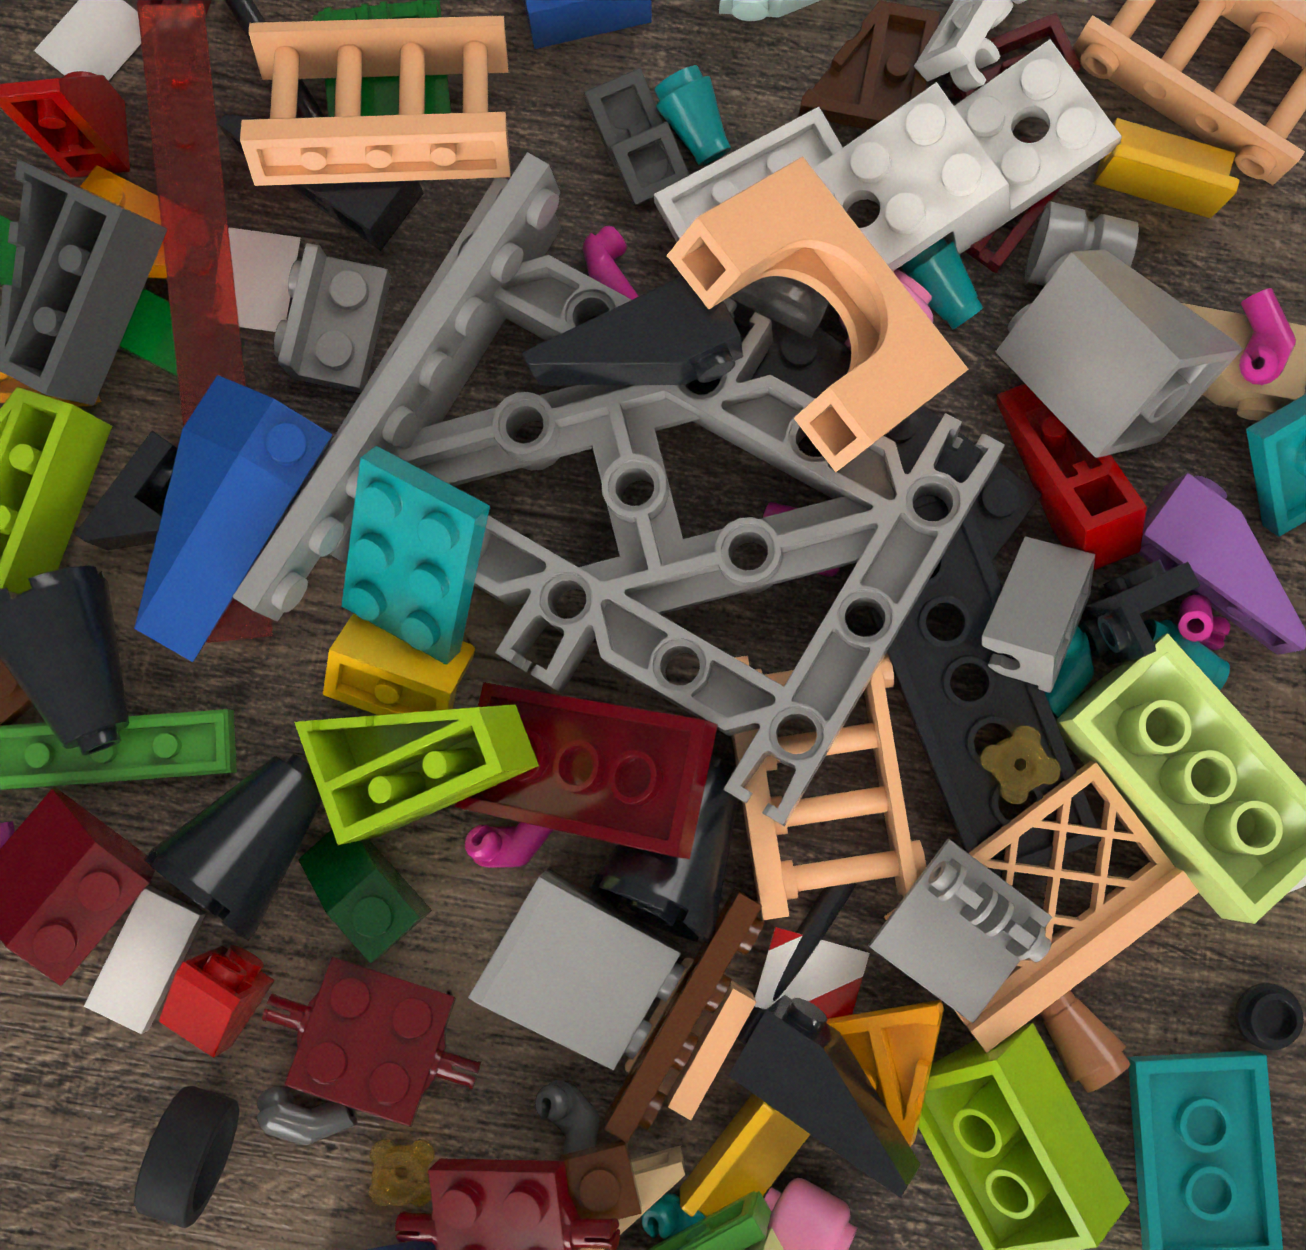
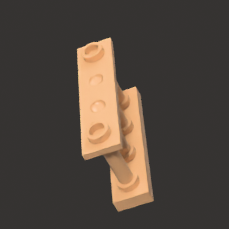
(1210, 116)
(386, 146)
(780, 880)

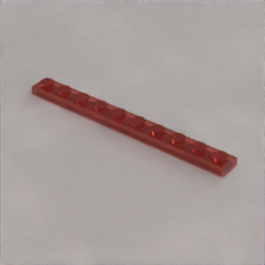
(197, 224)

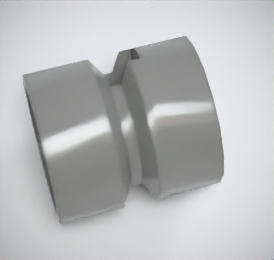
(1068, 230)

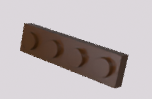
(672, 1038)

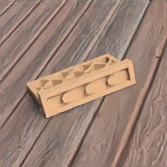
(1098, 932)

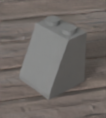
(1113, 352)
(579, 971)

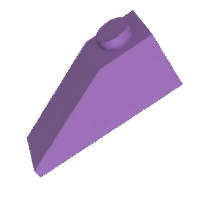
(1201, 527)

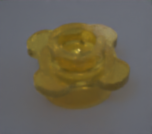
(1002, 757)
(396, 1191)

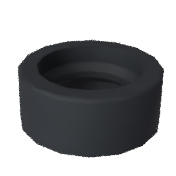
(186, 1156)

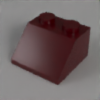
(65, 885)

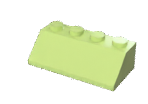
(1196, 779)

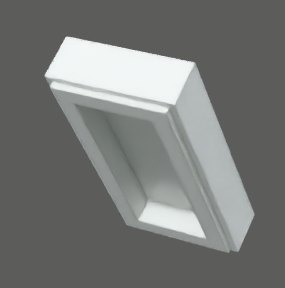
(145, 959)

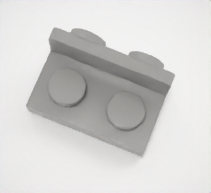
(331, 320)

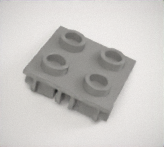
(962, 931)

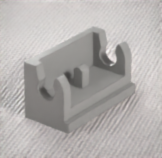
(1039, 611)

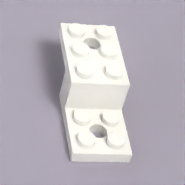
(960, 166)

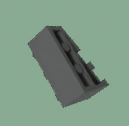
(71, 285)

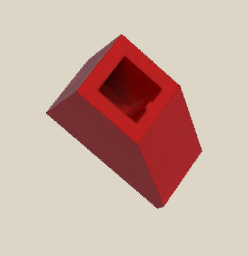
(215, 997)

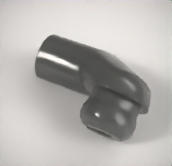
(570, 1113)
(300, 1124)

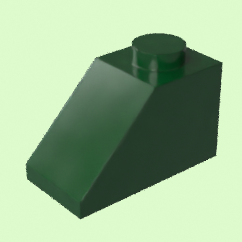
(363, 894)

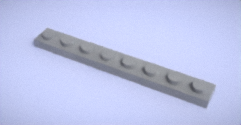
(414, 370)

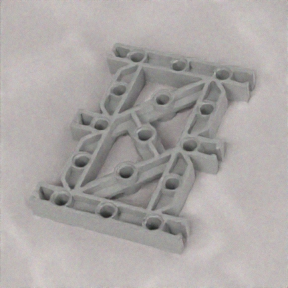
(657, 569)

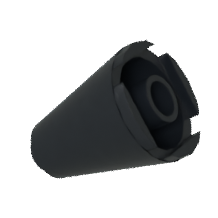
(66, 655)
(242, 843)
(675, 891)

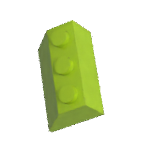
(1019, 1148)

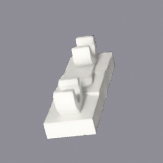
(961, 42)
(710, 186)

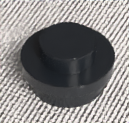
(1269, 1016)

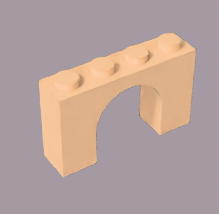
(801, 232)

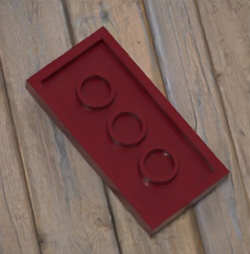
(604, 771)

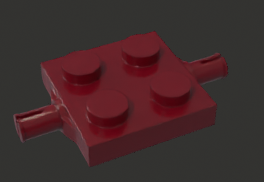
(371, 1041)
(504, 1208)

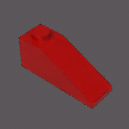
(72, 120)
(1082, 495)

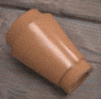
(1084, 1043)

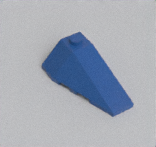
(227, 493)

